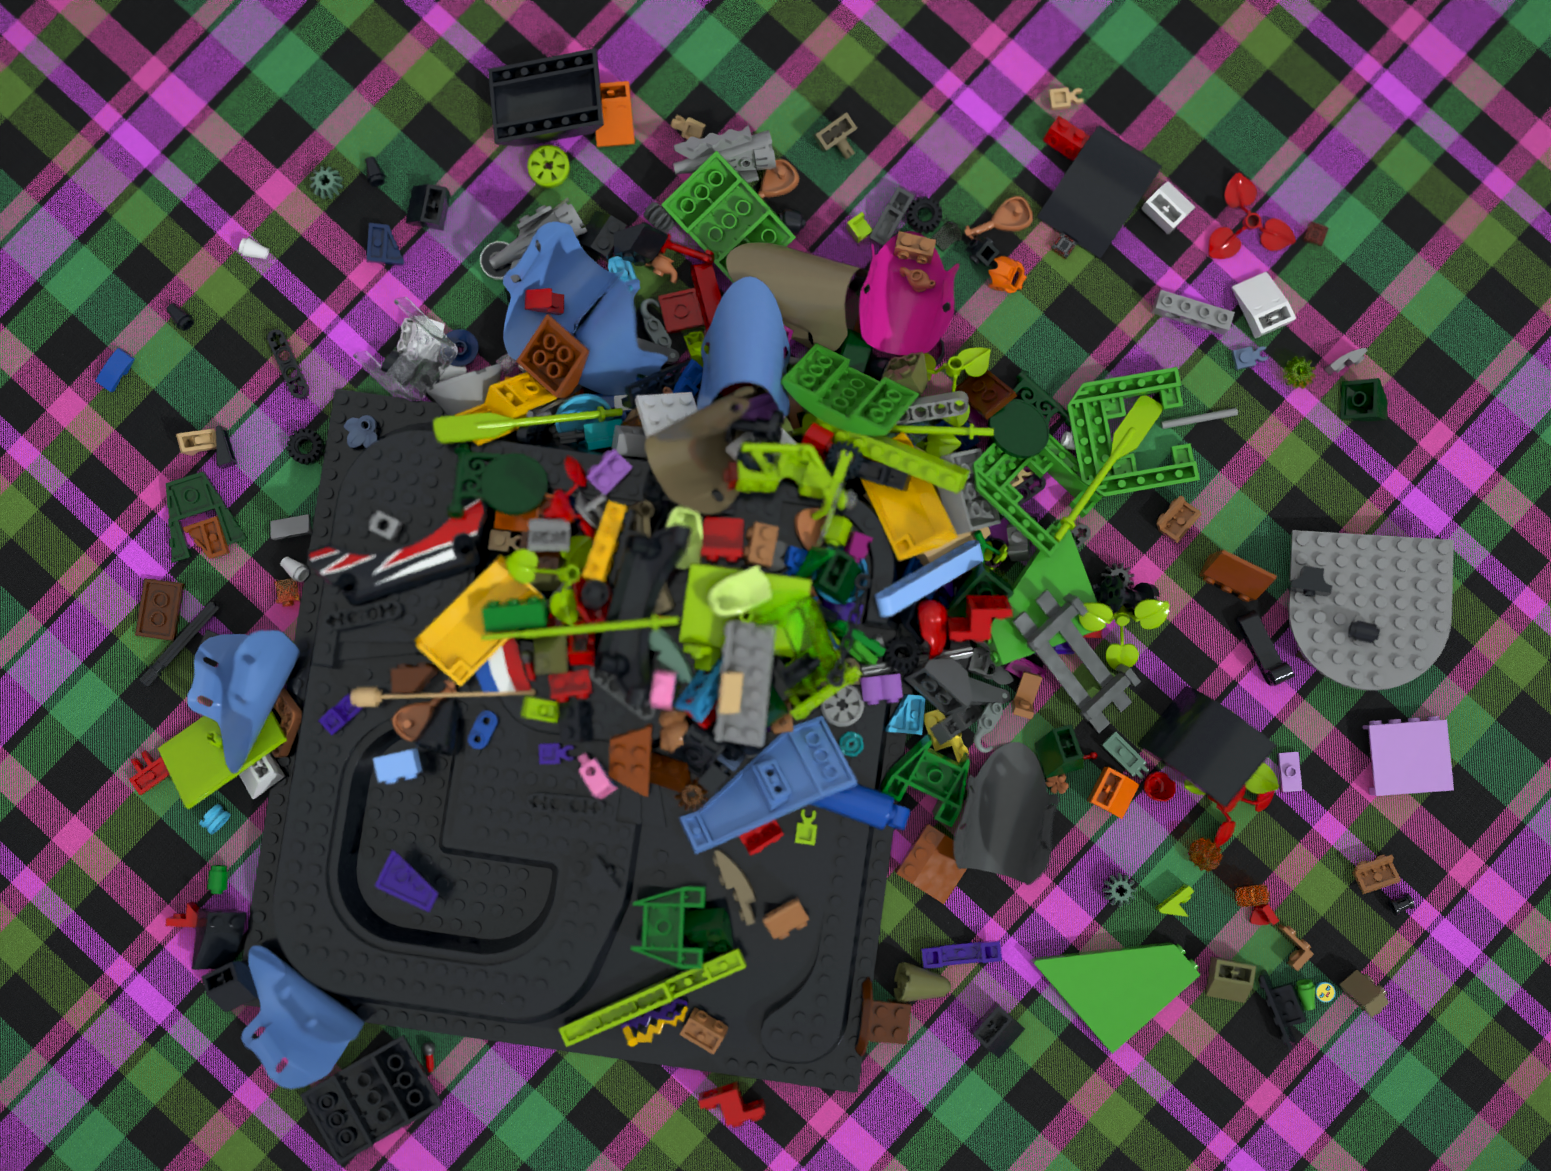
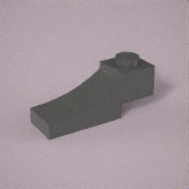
(892, 215)
(956, 723)

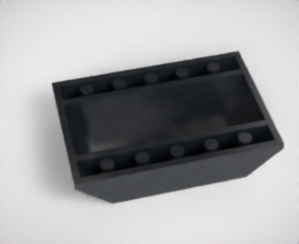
(546, 99)

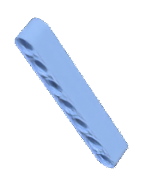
(929, 578)

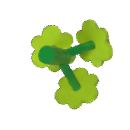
(988, 550)

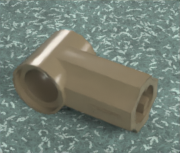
(642, 520)

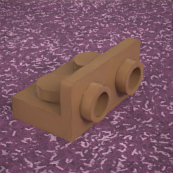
(914, 247)
(704, 1030)

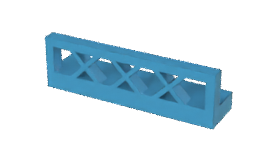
(703, 697)

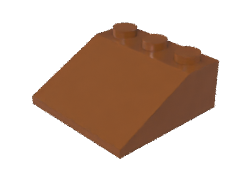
(554, 358)
(1236, 575)
(931, 864)

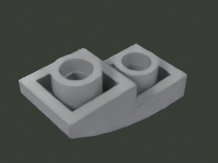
(1348, 359)

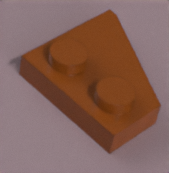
(209, 537)

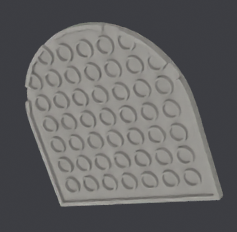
(1379, 581)

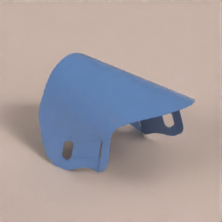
(557, 266)
(746, 343)
(612, 344)
(242, 686)
(298, 1023)

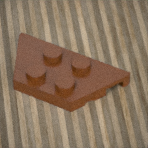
(631, 759)

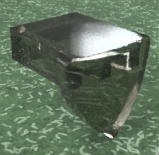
(947, 235)

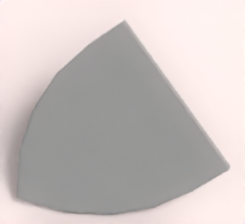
(591, 510)

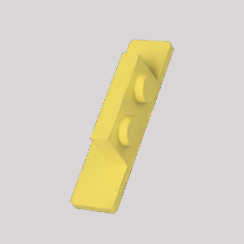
(957, 744)

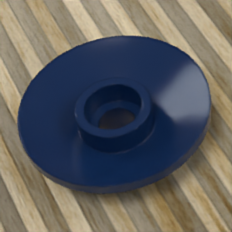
(465, 340)

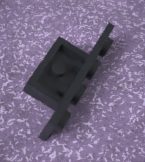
(628, 520)
(1285, 1006)

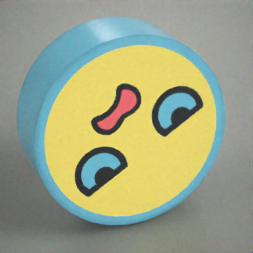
(1324, 991)

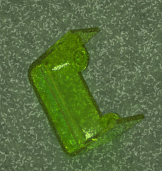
(805, 633)

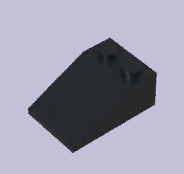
(217, 937)

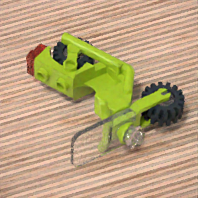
(800, 462)

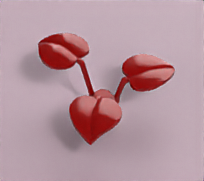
(1275, 234)
(560, 506)
(1227, 828)

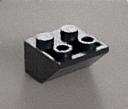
(428, 206)
(230, 985)
(997, 1030)

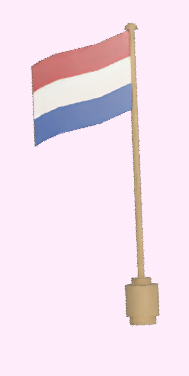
(497, 676)

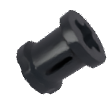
(1401, 904)

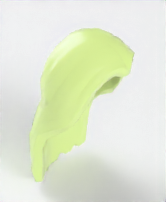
(690, 518)
(739, 592)

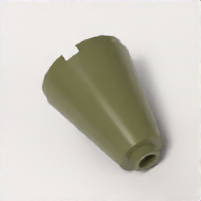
(918, 983)

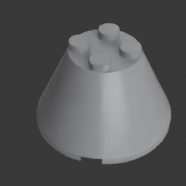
(465, 390)

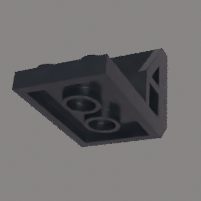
(698, 748)

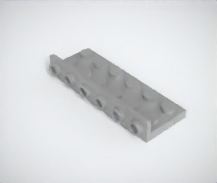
(751, 652)

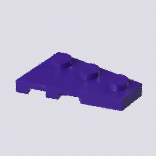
(405, 883)

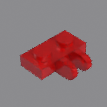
(149, 776)

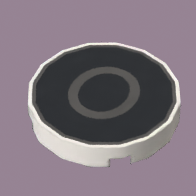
(489, 252)

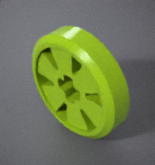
(545, 177)

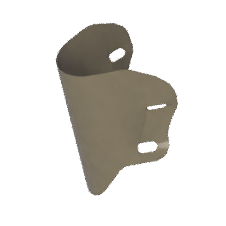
(804, 285)
(692, 454)

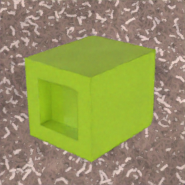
(858, 228)

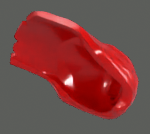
(589, 616)
(933, 625)

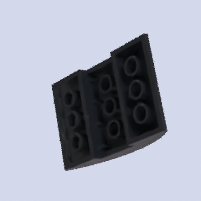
(1099, 191)
(1207, 745)
(371, 1099)

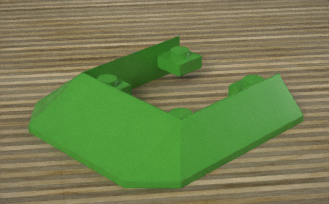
(1102, 401)
(997, 469)

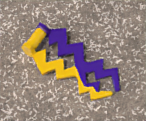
(661, 1017)

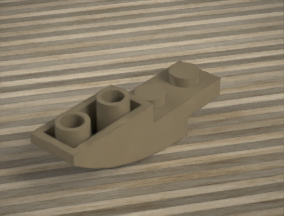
(733, 876)

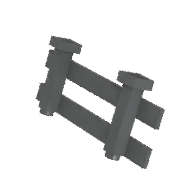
(1061, 622)

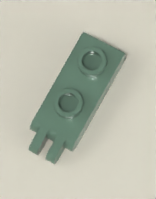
(1125, 755)

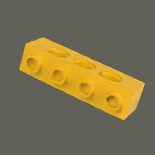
(605, 543)

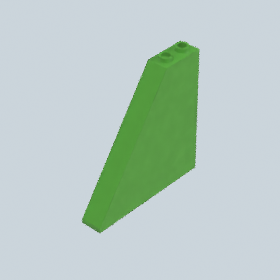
(1058, 574)
(1119, 987)

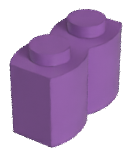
(880, 688)

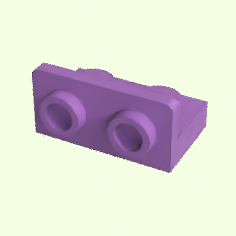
(760, 406)
(609, 471)

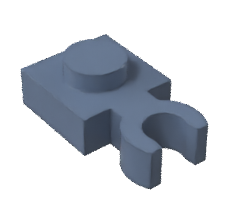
(1246, 357)

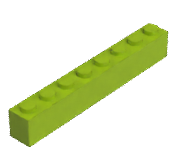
(904, 458)

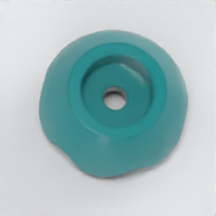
(857, 745)

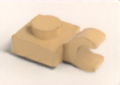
(690, 127)

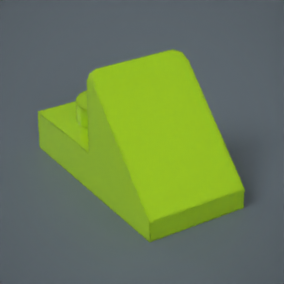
(704, 655)
(540, 709)
(1171, 904)

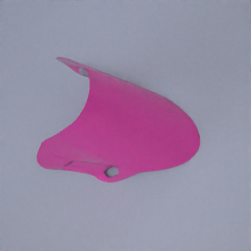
(897, 316)

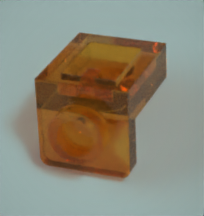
(286, 592)

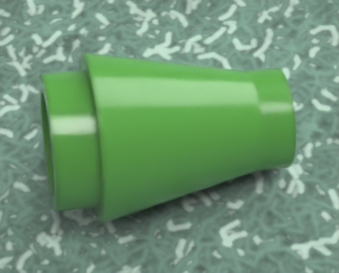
(1306, 993)

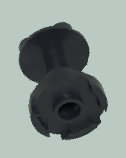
(761, 428)
(1114, 596)

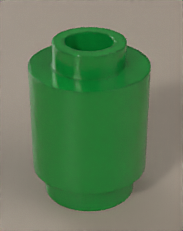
(218, 879)

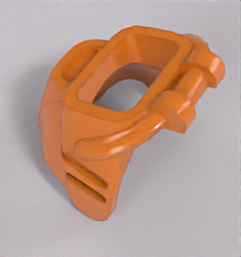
(1004, 274)

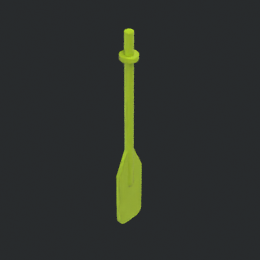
(809, 418)
(491, 425)
(1125, 440)
(654, 621)

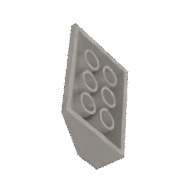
(968, 508)

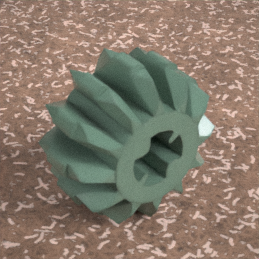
(328, 189)
(1127, 889)

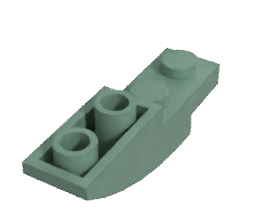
(671, 655)

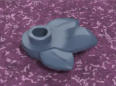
(358, 433)

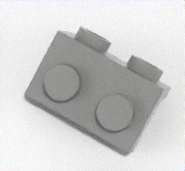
(548, 535)

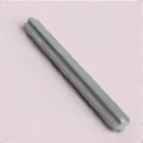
(881, 668)

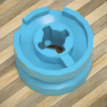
(215, 819)

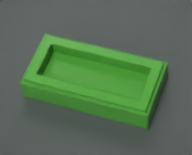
(860, 653)

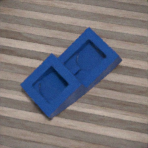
(114, 369)
(689, 378)

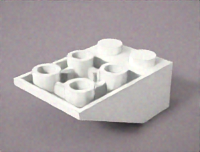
(1263, 304)

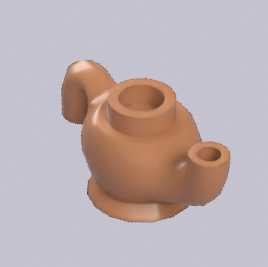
(663, 265)
(917, 279)

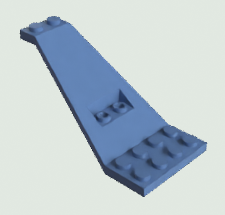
(803, 767)

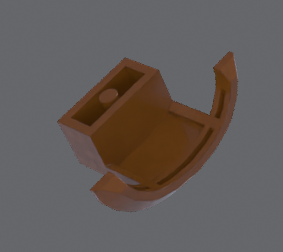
(882, 1020)

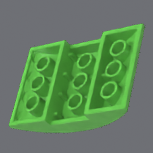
(724, 211)
(846, 396)

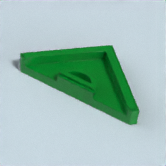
(813, 560)

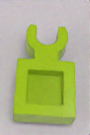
(806, 831)

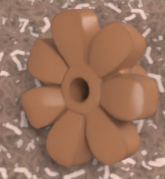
(1057, 784)

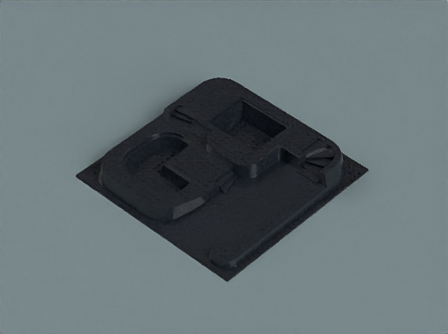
(514, 926)

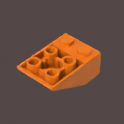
(617, 115)
(520, 522)

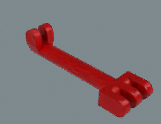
(707, 257)

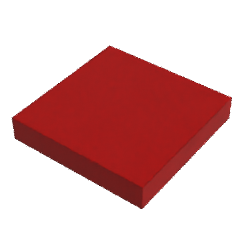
(681, 310)

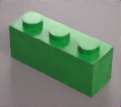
(515, 614)

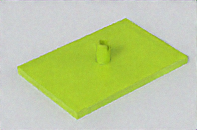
(706, 628)
(198, 759)

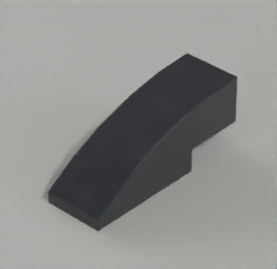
(883, 475)

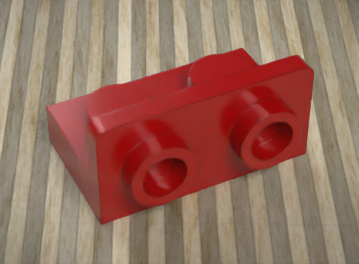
(570, 684)

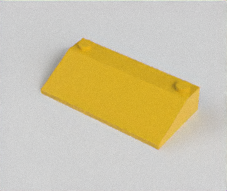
(913, 517)
(455, 635)

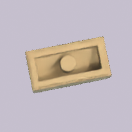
(730, 692)

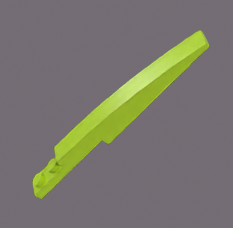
(652, 997)

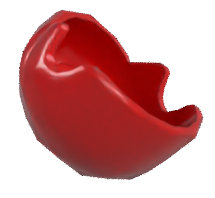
(1159, 787)

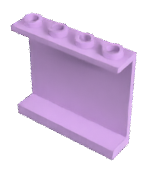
(1410, 756)

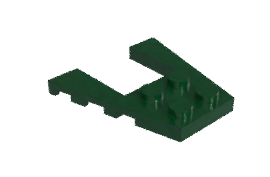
(192, 497)

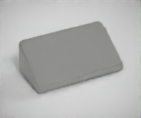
(291, 527)

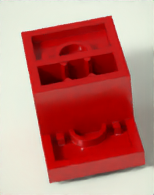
(978, 617)
(732, 1104)

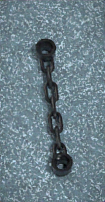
(832, 674)

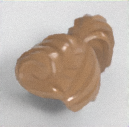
(672, 729)

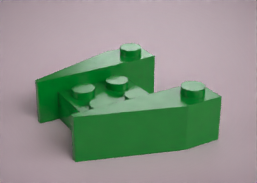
(932, 775)
(665, 927)

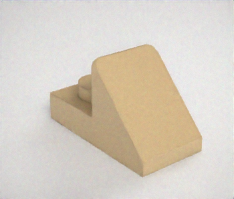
(196, 441)

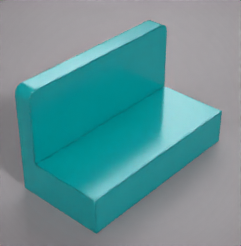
(600, 434)

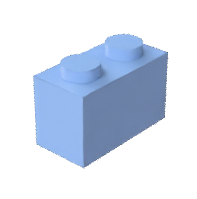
(398, 765)

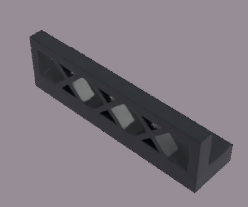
(629, 401)

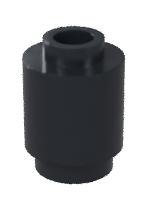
(1363, 631)

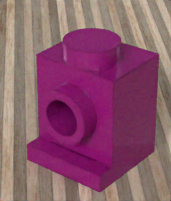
(857, 546)

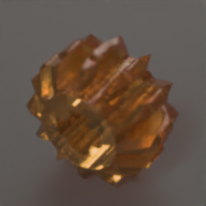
(694, 800)
(1205, 854)
(1252, 895)

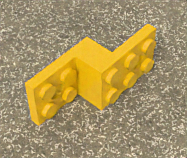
(512, 399)

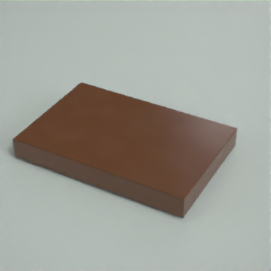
(986, 393)
(159, 609)

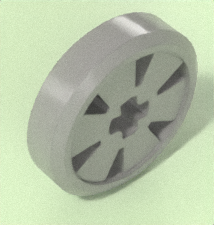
(850, 714)

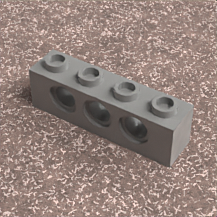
(1192, 312)

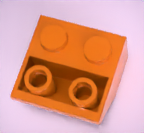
(1113, 792)

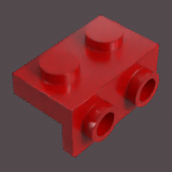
(1066, 138)
(761, 837)

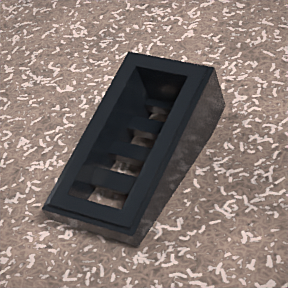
(225, 452)

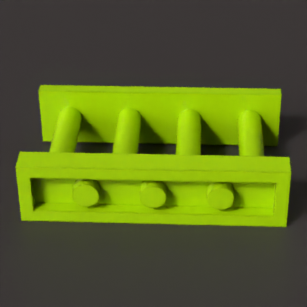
(802, 710)

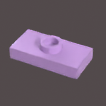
(1289, 771)

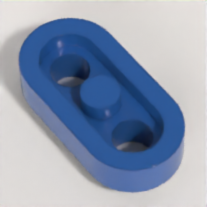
(483, 730)

